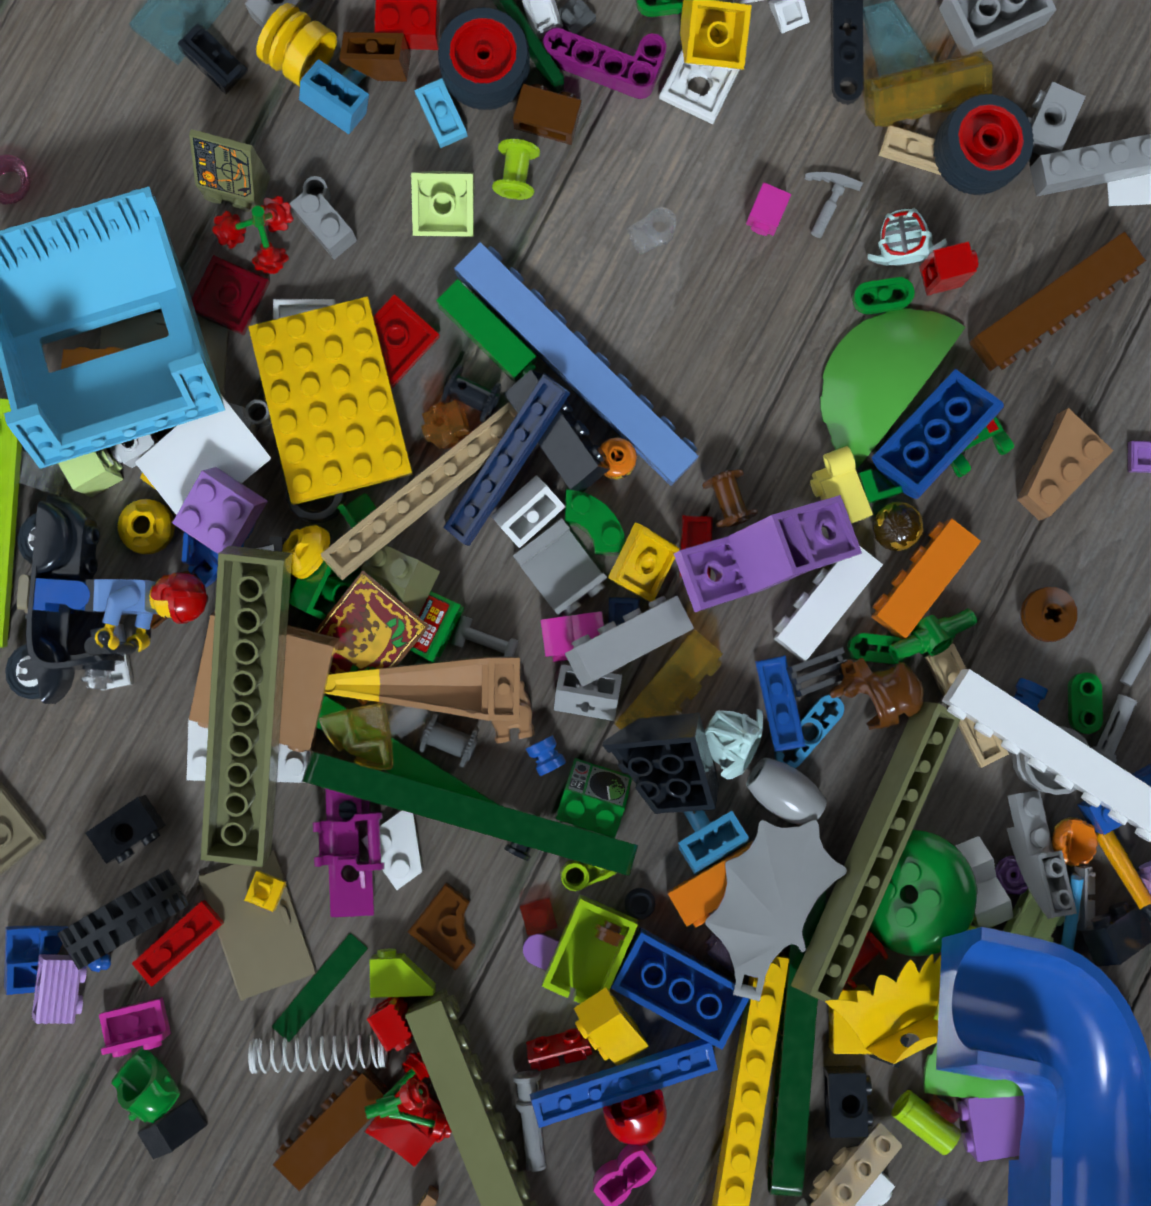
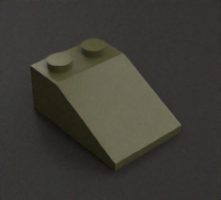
(402, 576)

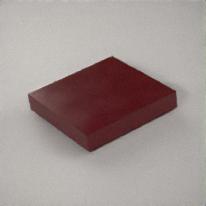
(229, 295)

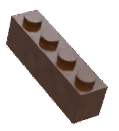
(330, 1130)

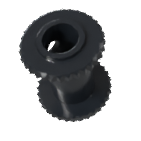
(472, 395)

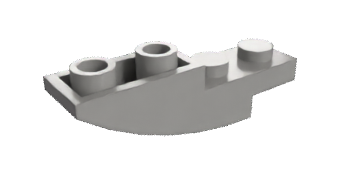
(1034, 853)

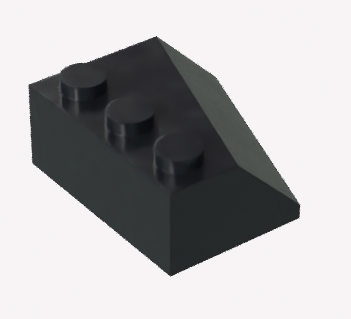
(668, 762)

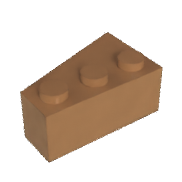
(1063, 464)

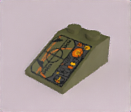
(228, 171)

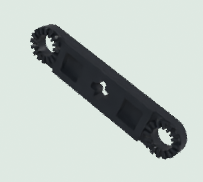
(847, 51)

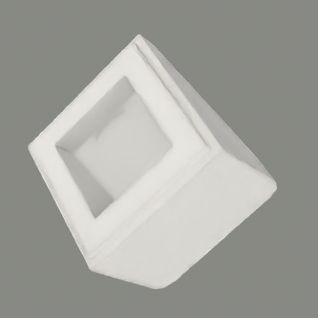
(789, 14)

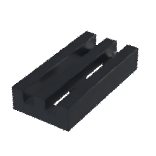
(795, 680)

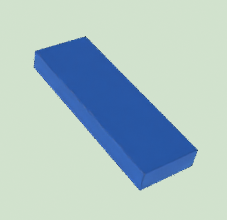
(780, 704)

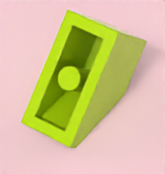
(397, 976)

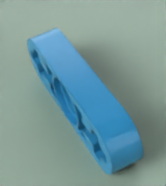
(830, 719)

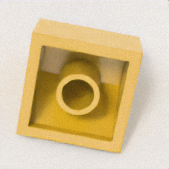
(715, 33)

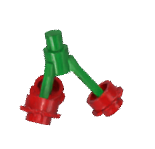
(413, 1096)

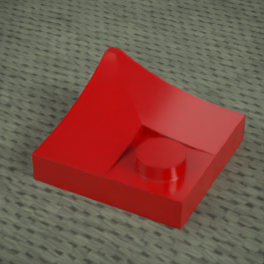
(405, 1137)

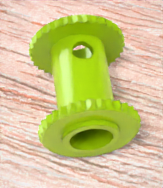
(516, 166)

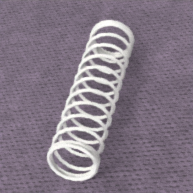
(255, 1061)

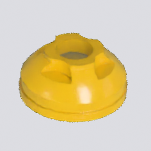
(160, 530)
(306, 549)

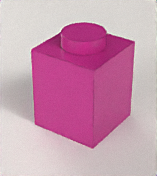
(768, 210)

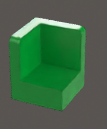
(877, 486)
(357, 509)

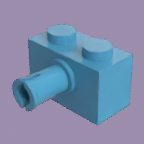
(335, 95)
(711, 840)

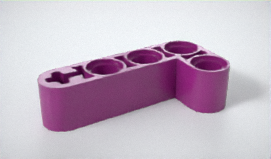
(605, 56)

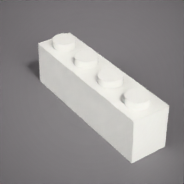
(825, 604)

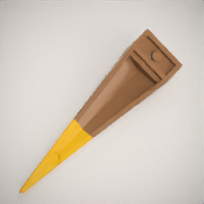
(463, 687)

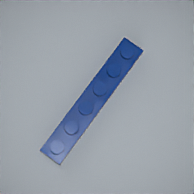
(623, 1082)

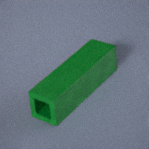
(486, 331)

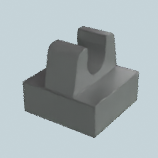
(576, 16)

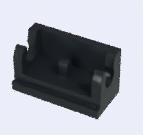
(211, 58)

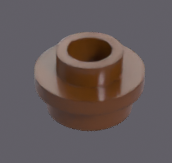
(609, 933)

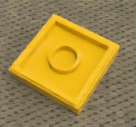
(643, 562)

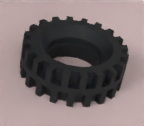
(123, 919)

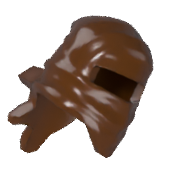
(890, 690)

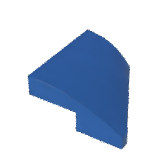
(22, 954)

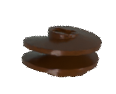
(1059, 624)

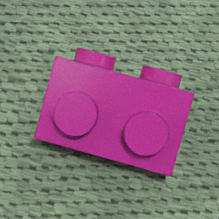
(134, 1026)

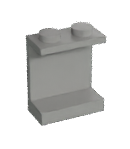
(560, 568)

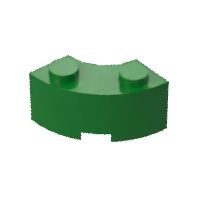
(595, 520)

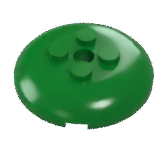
(944, 900)

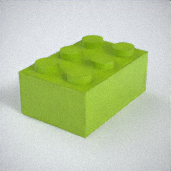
(584, 959)

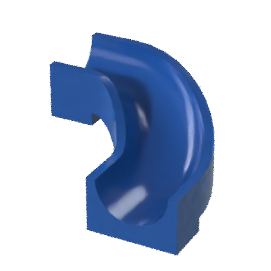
(1072, 1047)

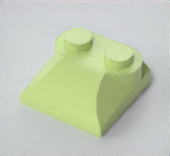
(442, 203)

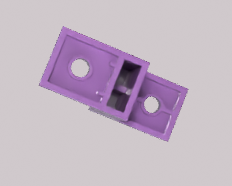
(767, 553)

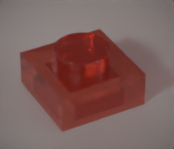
(538, 916)

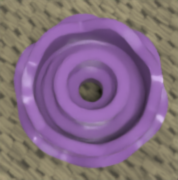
(1003, 873)

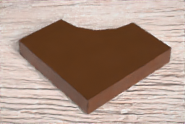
(443, 927)

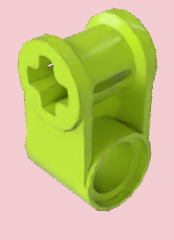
(591, 875)

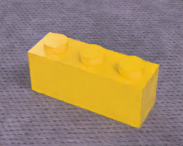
(609, 1027)

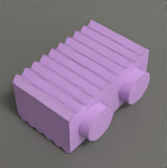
(57, 990)

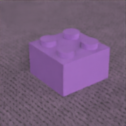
(219, 510)

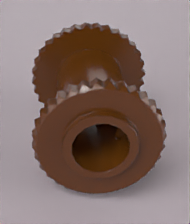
(730, 498)

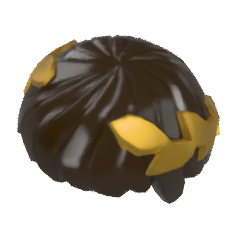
(897, 526)

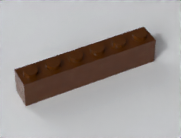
(1057, 301)

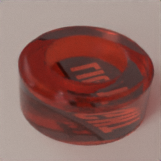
(944, 1109)

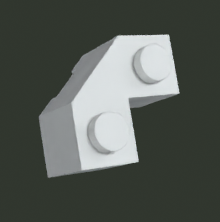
(992, 903)

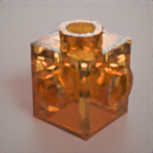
(445, 424)

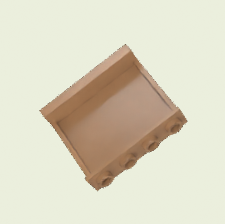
(304, 684)

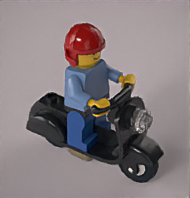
(62, 552)

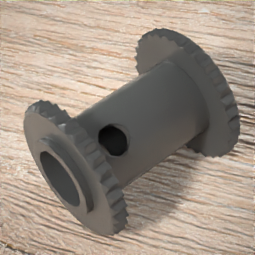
(449, 739)

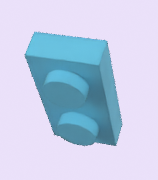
(441, 113)

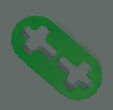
(874, 640)

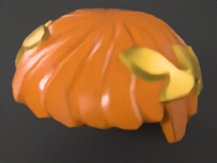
(1075, 840)

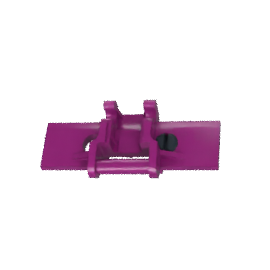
(340, 847)

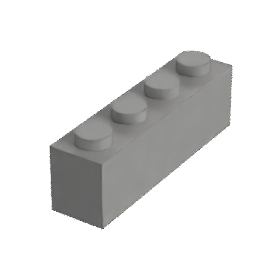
(1092, 165)
(629, 640)

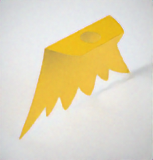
(896, 1011)

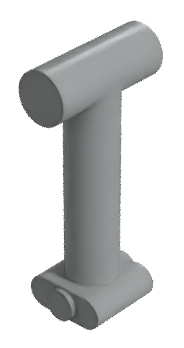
(464, 632)

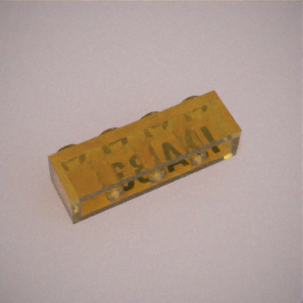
(927, 89)
(675, 681)

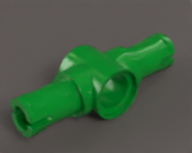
(932, 635)

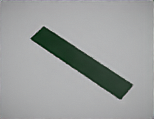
(319, 987)

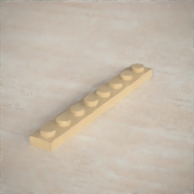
(418, 495)

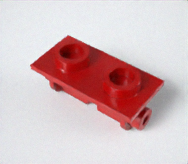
(544, 1050)

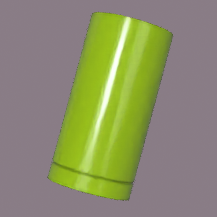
(926, 1122)

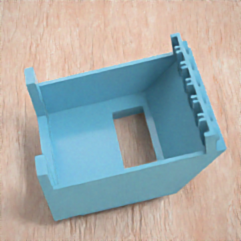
(81, 275)

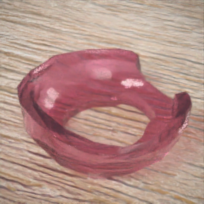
(13, 164)

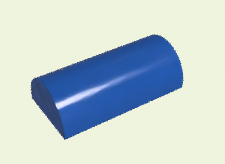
(936, 434)

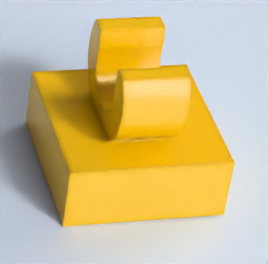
(265, 891)

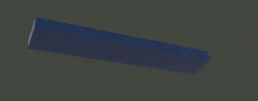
(506, 460)

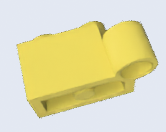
(842, 479)

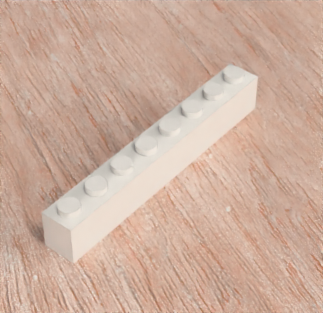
(1051, 749)

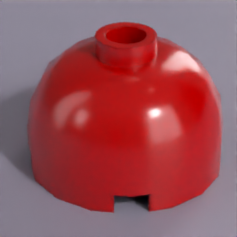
(637, 1118)

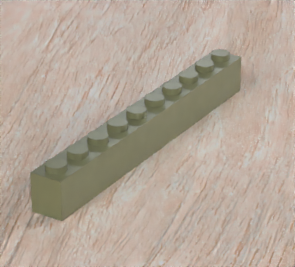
(875, 853)

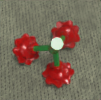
(275, 215)

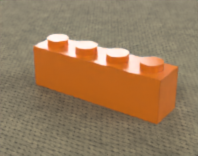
(925, 578)
(703, 891)

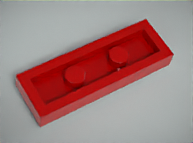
(177, 943)

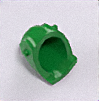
(145, 1087)

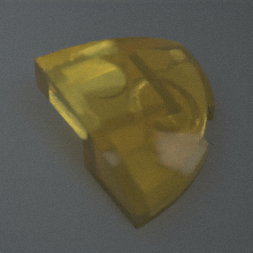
(363, 733)

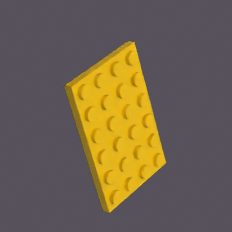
(330, 400)

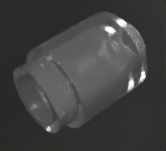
(406, 719)

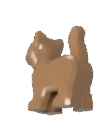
(524, 724)

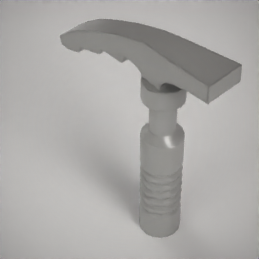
(840, 181)

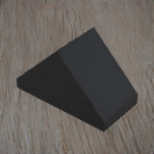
(172, 1129)

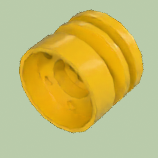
(294, 42)

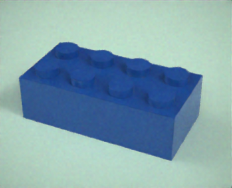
(679, 988)

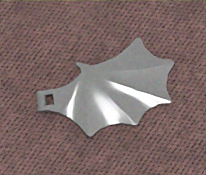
(770, 898)

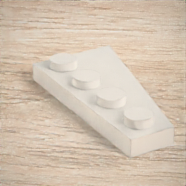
(290, 763)

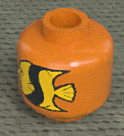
(622, 468)

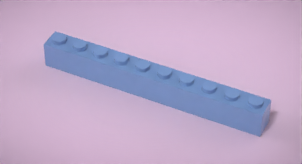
(576, 364)

